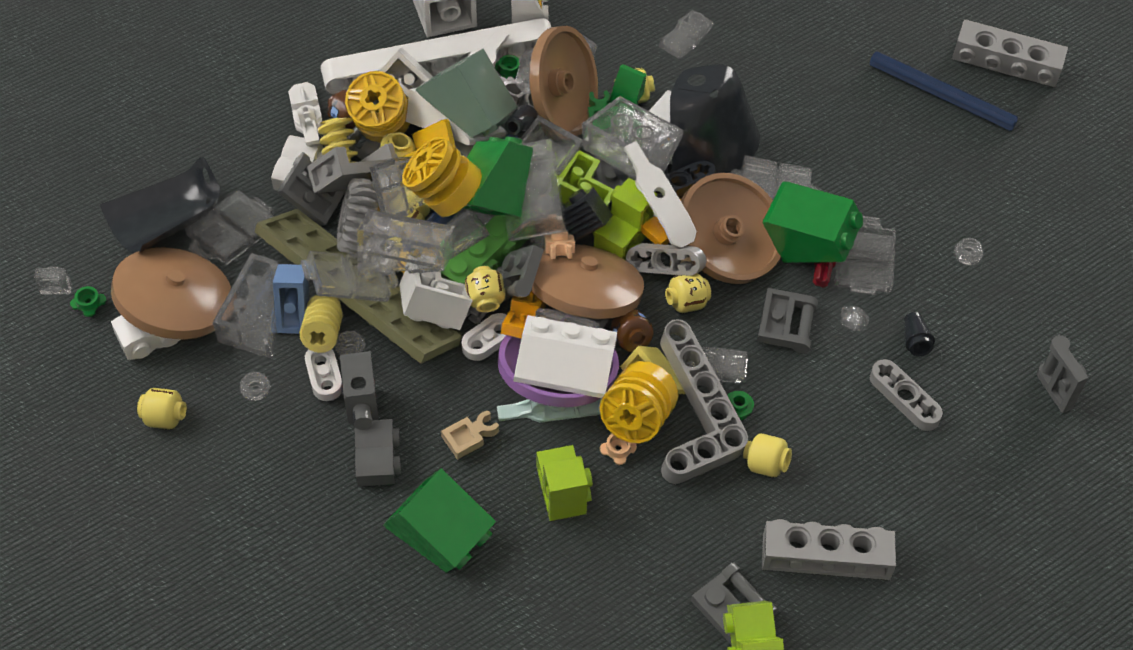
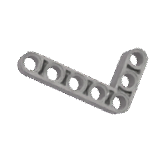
(703, 405)

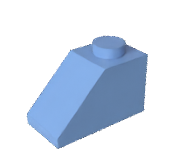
(290, 297)

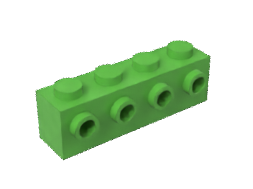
(487, 252)

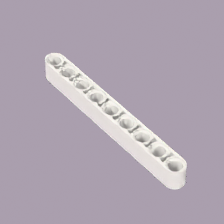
(432, 54)

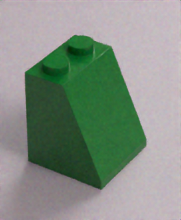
(504, 176)
(811, 224)
(441, 522)

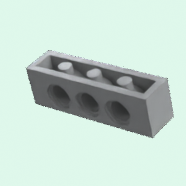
(1010, 53)
(814, 559)

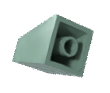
(470, 95)

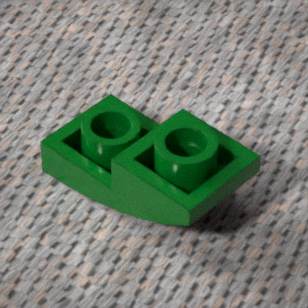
(629, 84)

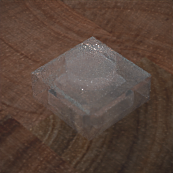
(53, 280)

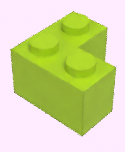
(580, 175)
(624, 228)
(564, 482)
(752, 626)

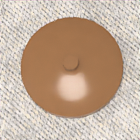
(563, 77)
(730, 227)
(589, 284)
(169, 292)

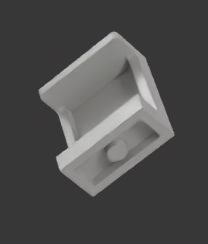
(334, 171)

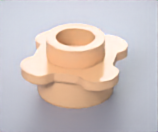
(618, 455)

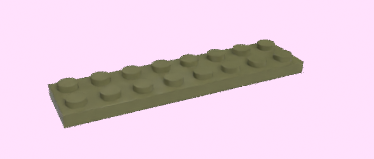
(297, 234)

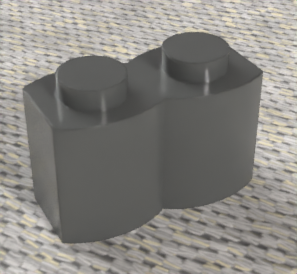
(376, 454)

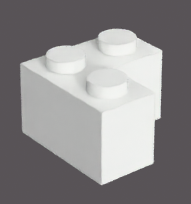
(406, 71)
(434, 299)

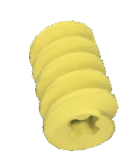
(336, 136)
(321, 323)

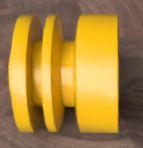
(378, 119)
(442, 177)
(639, 402)

